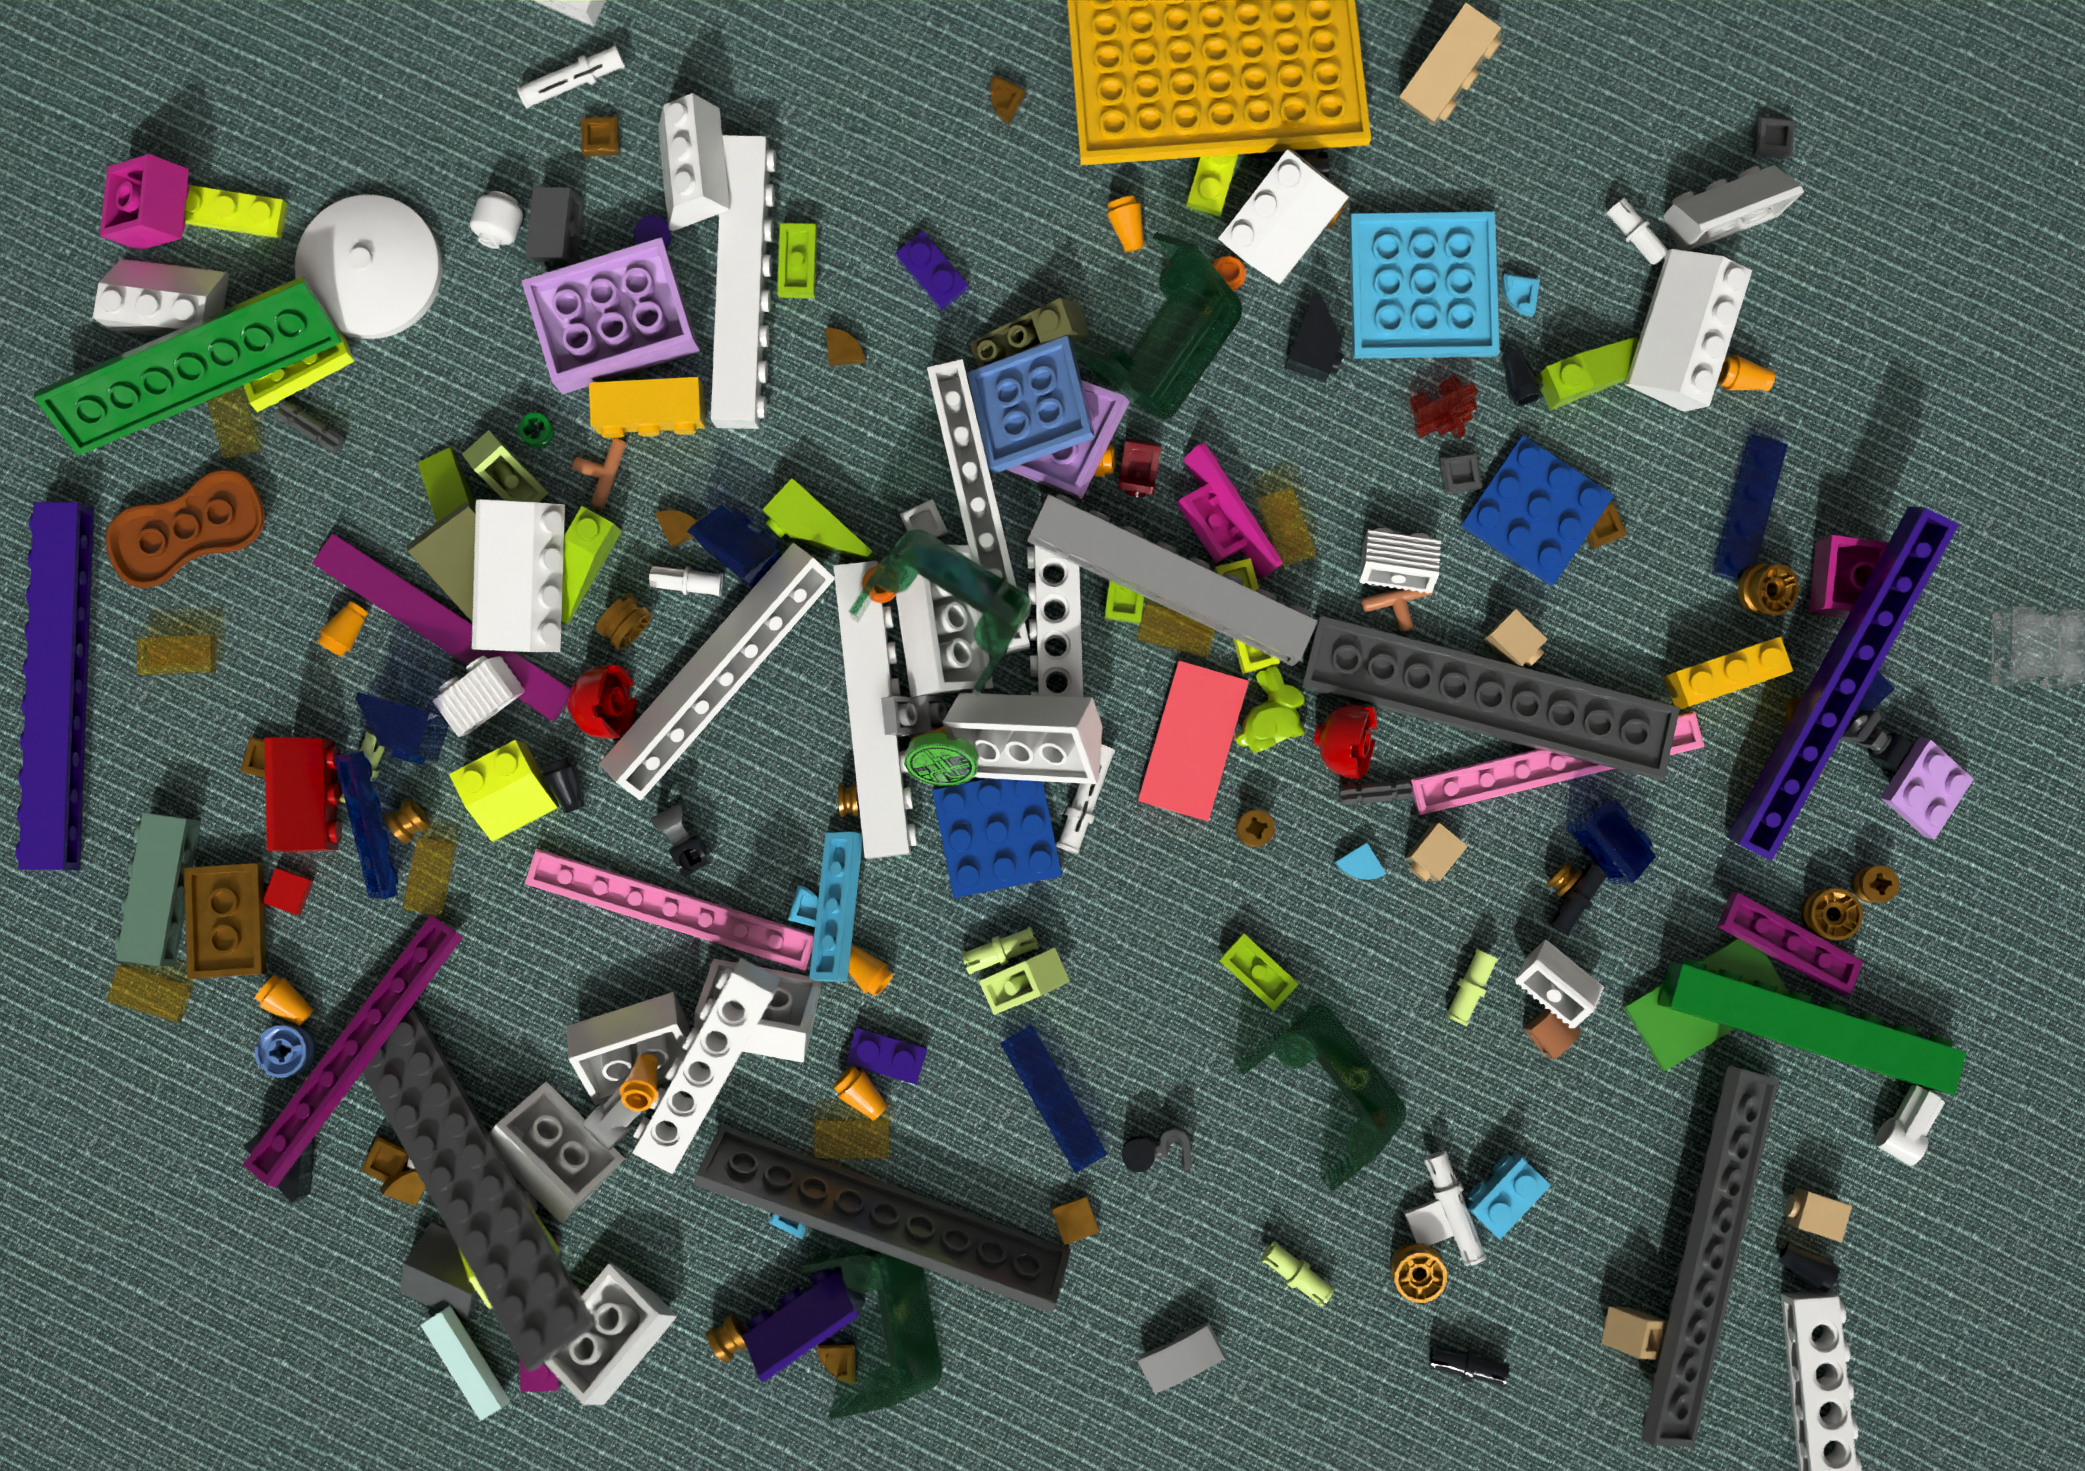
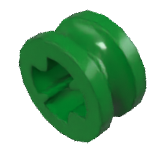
(526, 425)

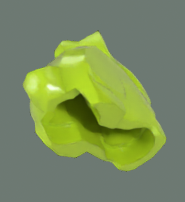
(1275, 718)

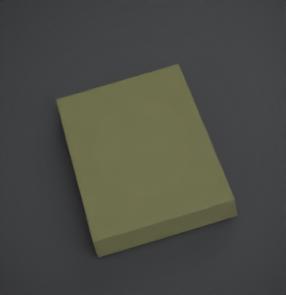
(448, 555)

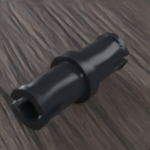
(1578, 899)
(1469, 1366)

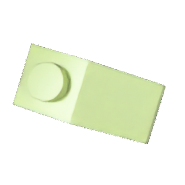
(503, 470)
(1024, 981)

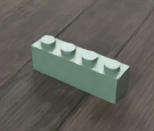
(156, 890)

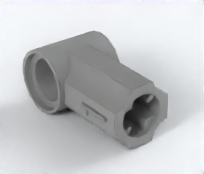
(610, 1121)

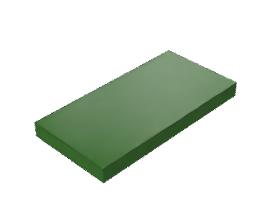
(1676, 1035)

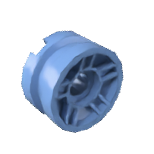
(297, 1061)

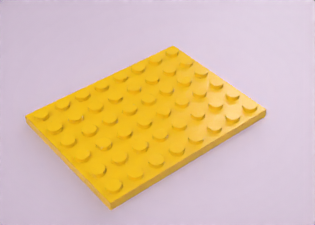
(1215, 77)

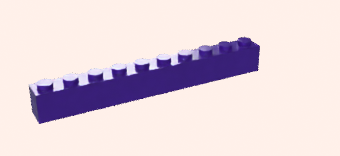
(1842, 680)
(55, 686)

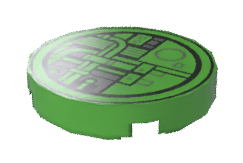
(941, 760)

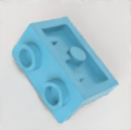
(1506, 1194)

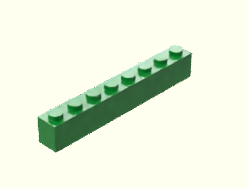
(1812, 1028)

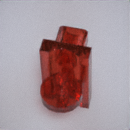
(1446, 413)

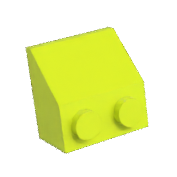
(504, 790)

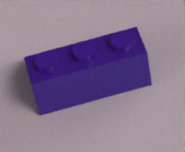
(800, 1322)

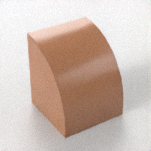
(1551, 1034)

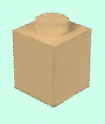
(1516, 640)
(1435, 853)
(1817, 1214)
(1633, 1332)

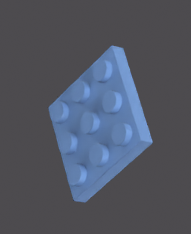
(1030, 405)

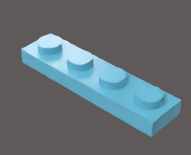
(836, 907)

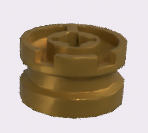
(1768, 588)
(624, 621)
(1846, 911)
(1419, 1286)

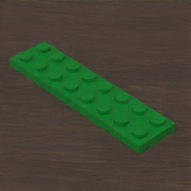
(189, 366)

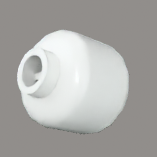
(496, 219)

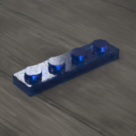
(1749, 507)
(364, 812)
(1053, 1098)

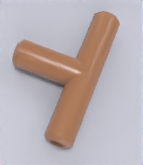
(605, 473)
(1397, 599)

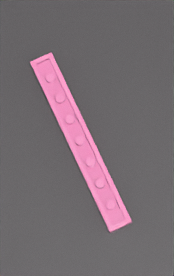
(1522, 773)
(670, 909)

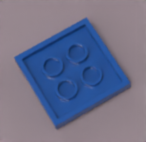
(1537, 510)
(996, 834)

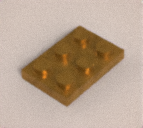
(225, 920)

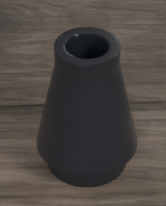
(1521, 380)
(564, 784)
(1812, 1268)

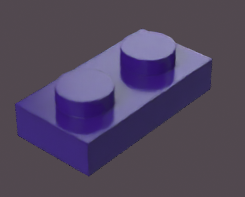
(932, 271)
(886, 1055)

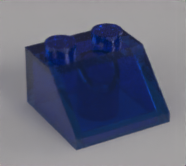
(735, 544)
(406, 730)
(1612, 841)

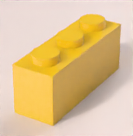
(647, 406)
(1728, 673)

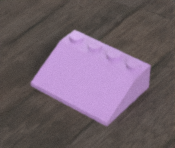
(610, 316)

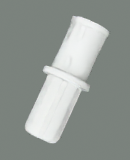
(1637, 231)
(686, 580)

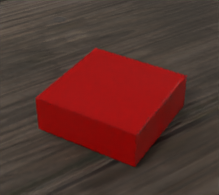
(287, 891)

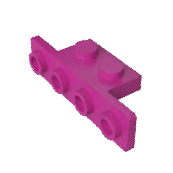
(1222, 517)

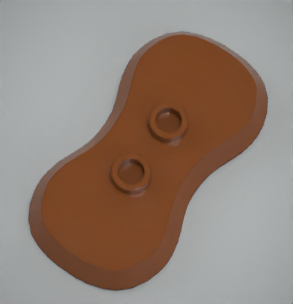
(158, 539)

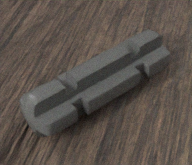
(310, 427)
(1375, 792)

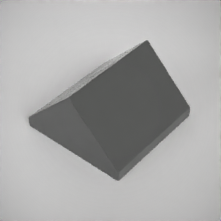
(438, 1275)

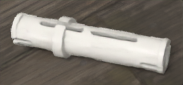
(609, 60)
(1081, 810)
(1449, 1193)

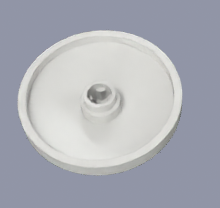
(370, 265)

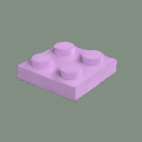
(1927, 788)

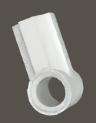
(1906, 1132)

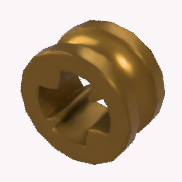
(848, 800)
(1563, 878)

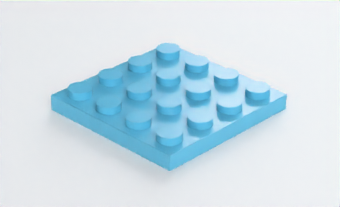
(1424, 285)

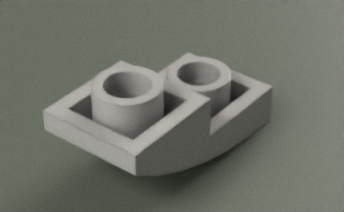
(912, 714)
(1181, 1359)

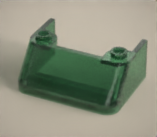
(1181, 337)
(1001, 603)
(1322, 1036)
(906, 1324)

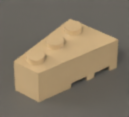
(1452, 65)

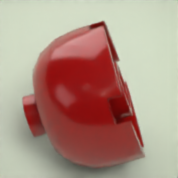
(602, 703)
(1347, 740)

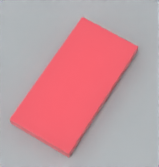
(1193, 741)

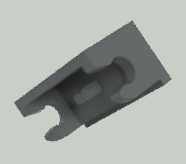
(555, 226)

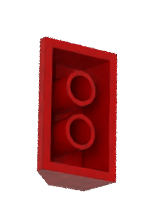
(301, 795)

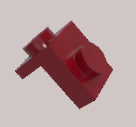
(1139, 467)

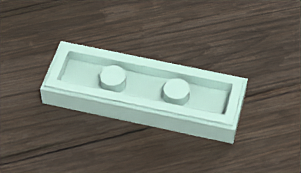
(465, 1363)

